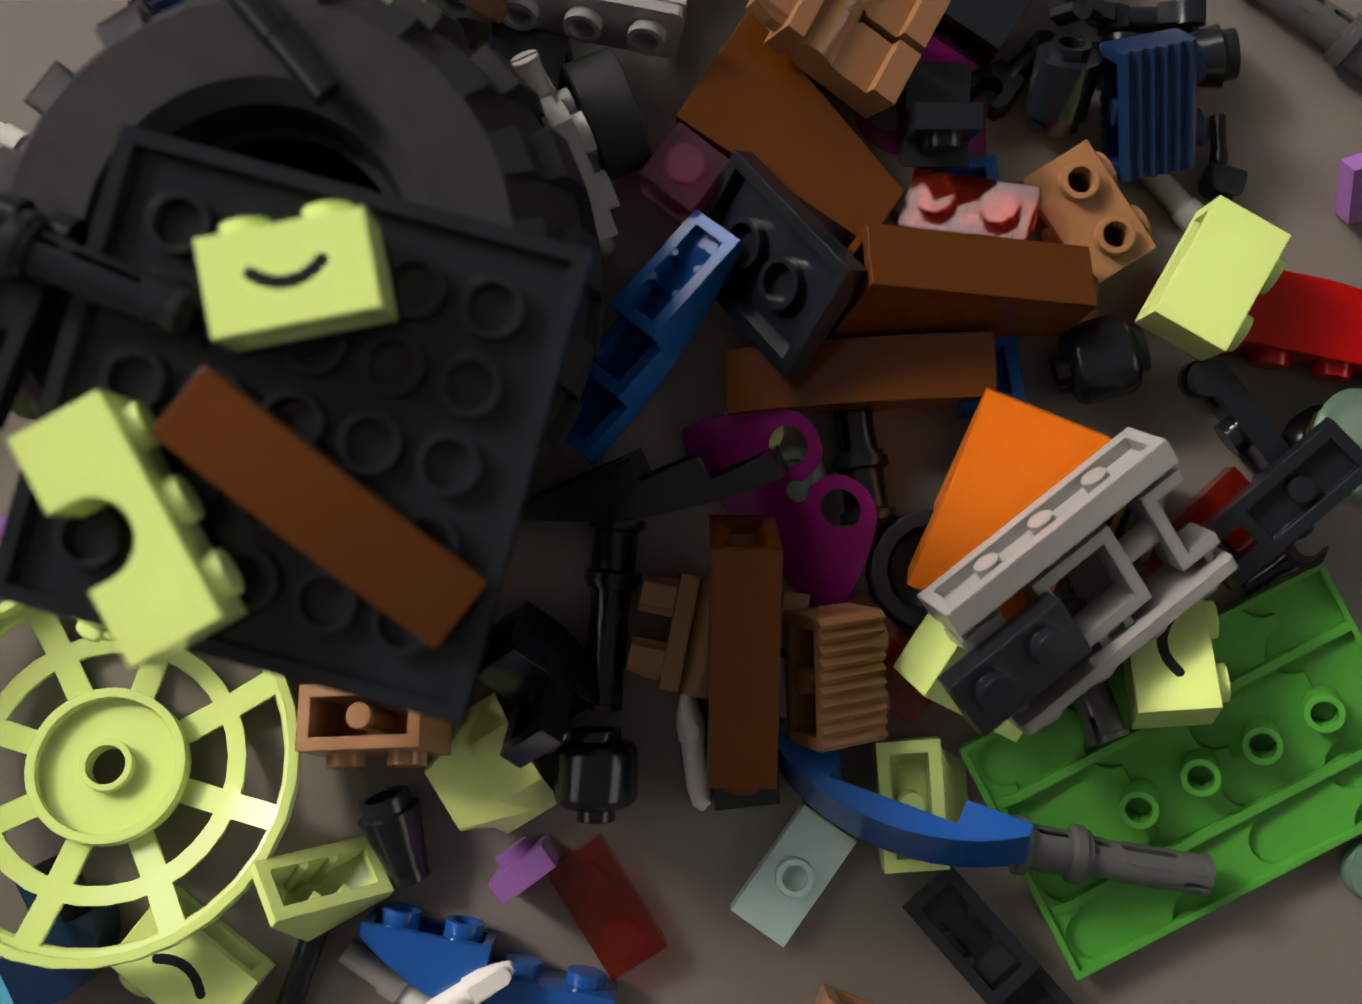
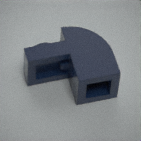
(72, 929)

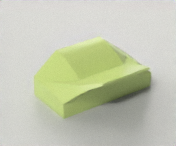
(920, 776)
(481, 785)

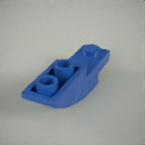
(440, 953)

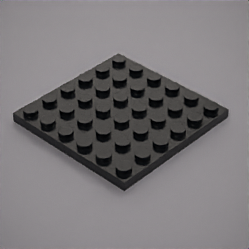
(419, 409)

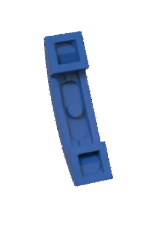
(977, 841)

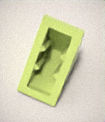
(320, 886)

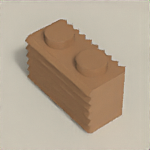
(836, 676)

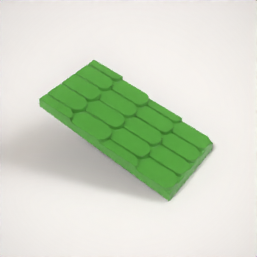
(1252, 790)

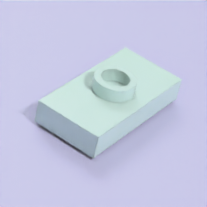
(793, 874)

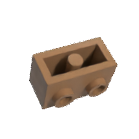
(1089, 210)
(354, 729)

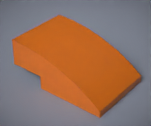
(999, 470)

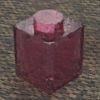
(682, 173)

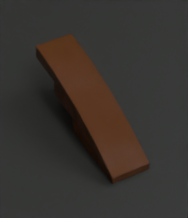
(867, 374)
(318, 506)

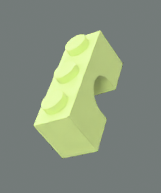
(174, 581)

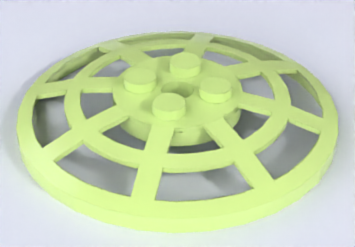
(128, 810)

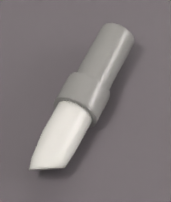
(1173, 198)
(381, 976)

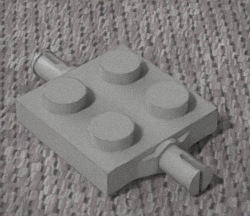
(568, 122)

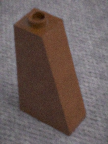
(771, 108)
(965, 284)
(744, 652)

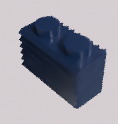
(1151, 103)

